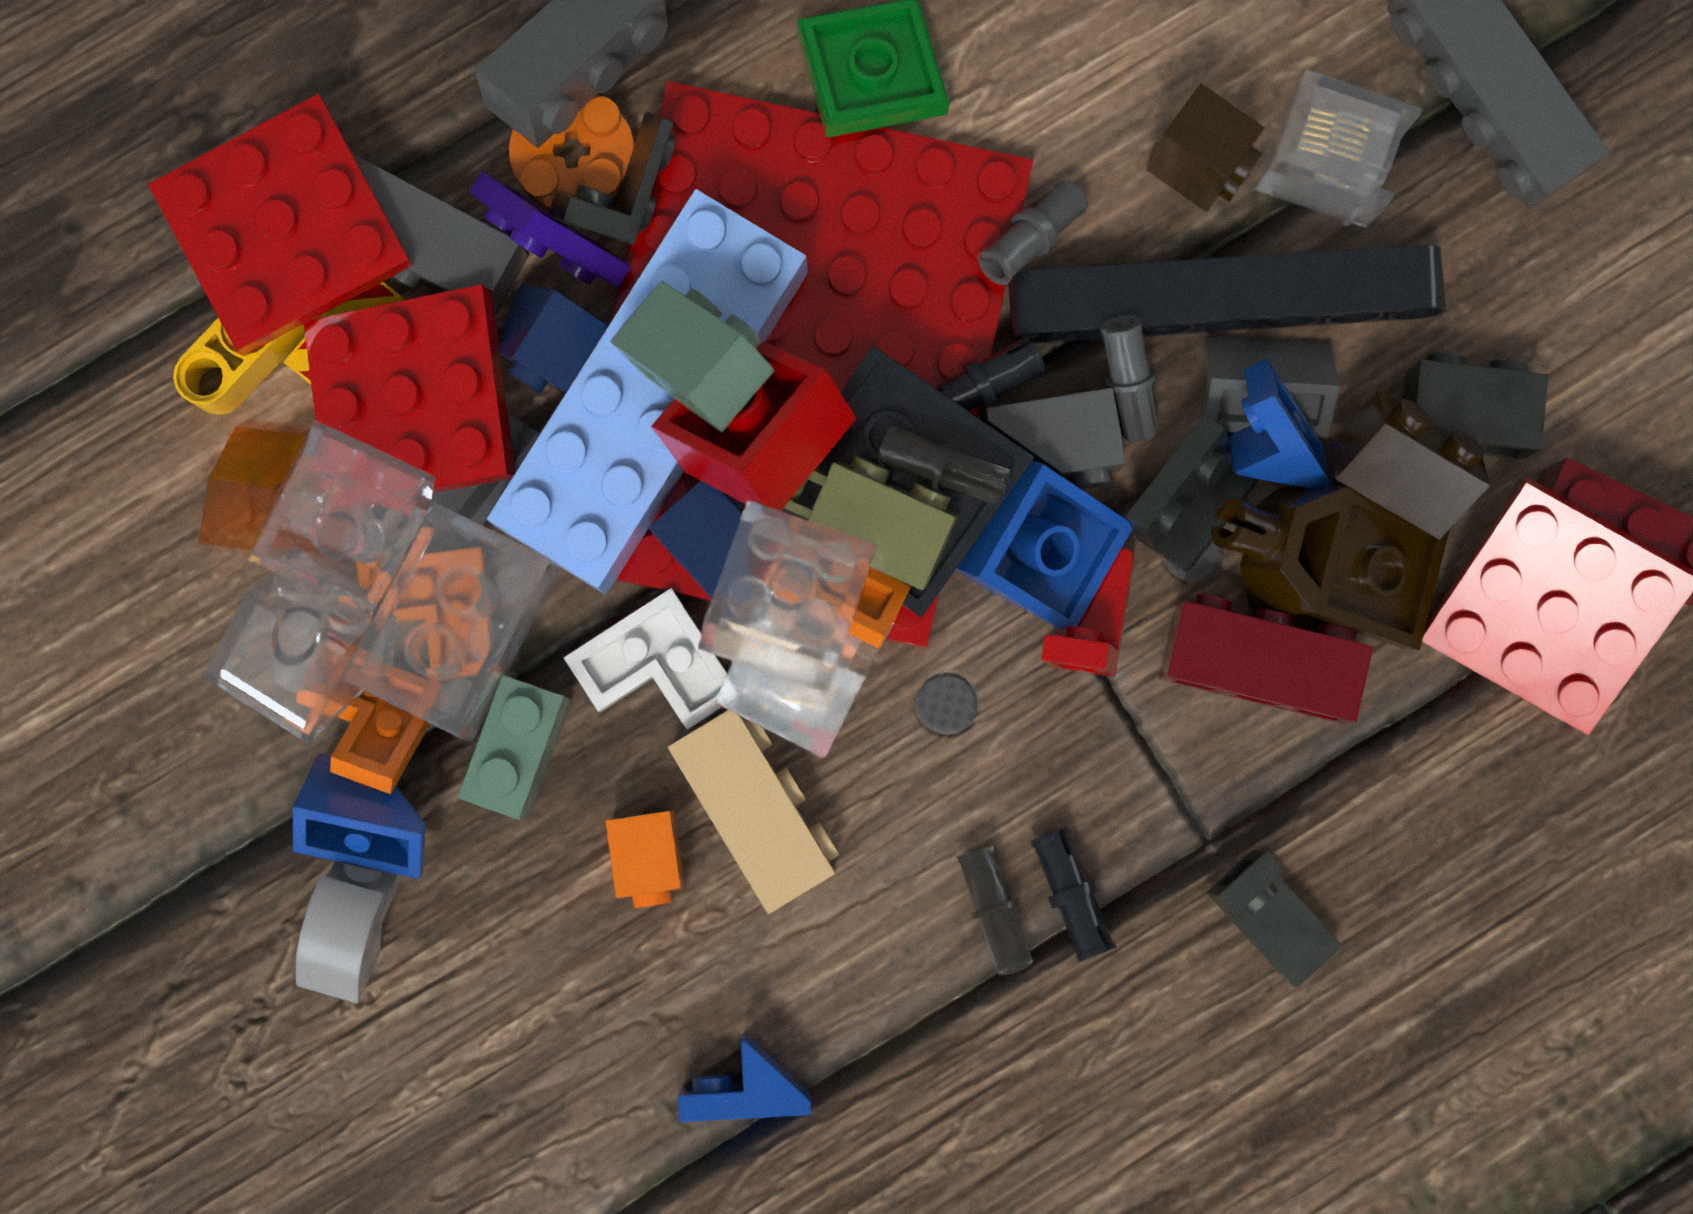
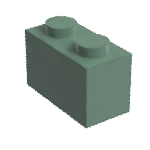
(694, 353)
(515, 748)

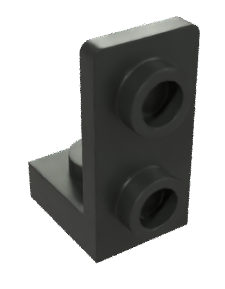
(635, 204)
(1274, 917)

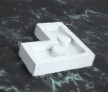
(647, 645)

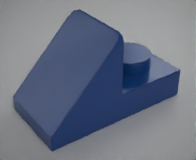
(1279, 440)
(765, 1091)

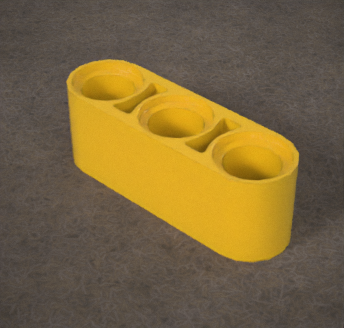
(239, 372)

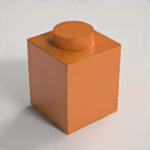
(645, 857)

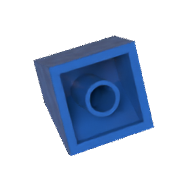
(1047, 547)

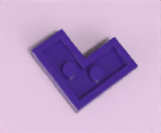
(538, 230)

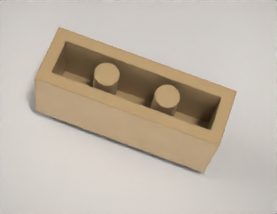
(755, 809)

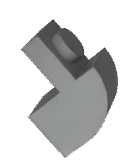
(344, 930)

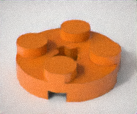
(595, 126)

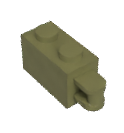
(904, 524)

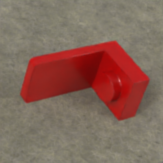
(1097, 638)

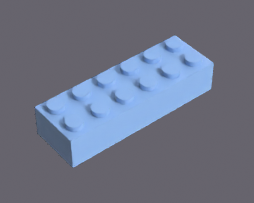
(598, 462)

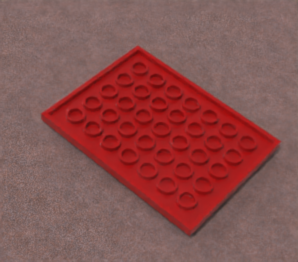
(887, 244)

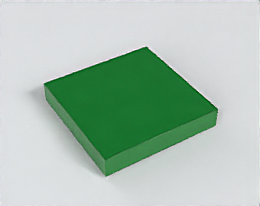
(872, 67)

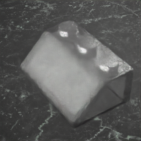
(451, 622)

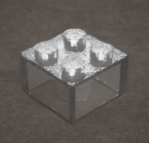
(343, 518)
(786, 596)

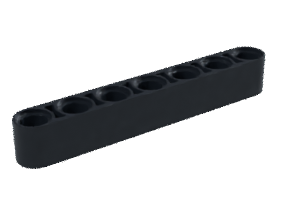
(1230, 293)

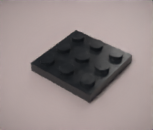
(890, 394)

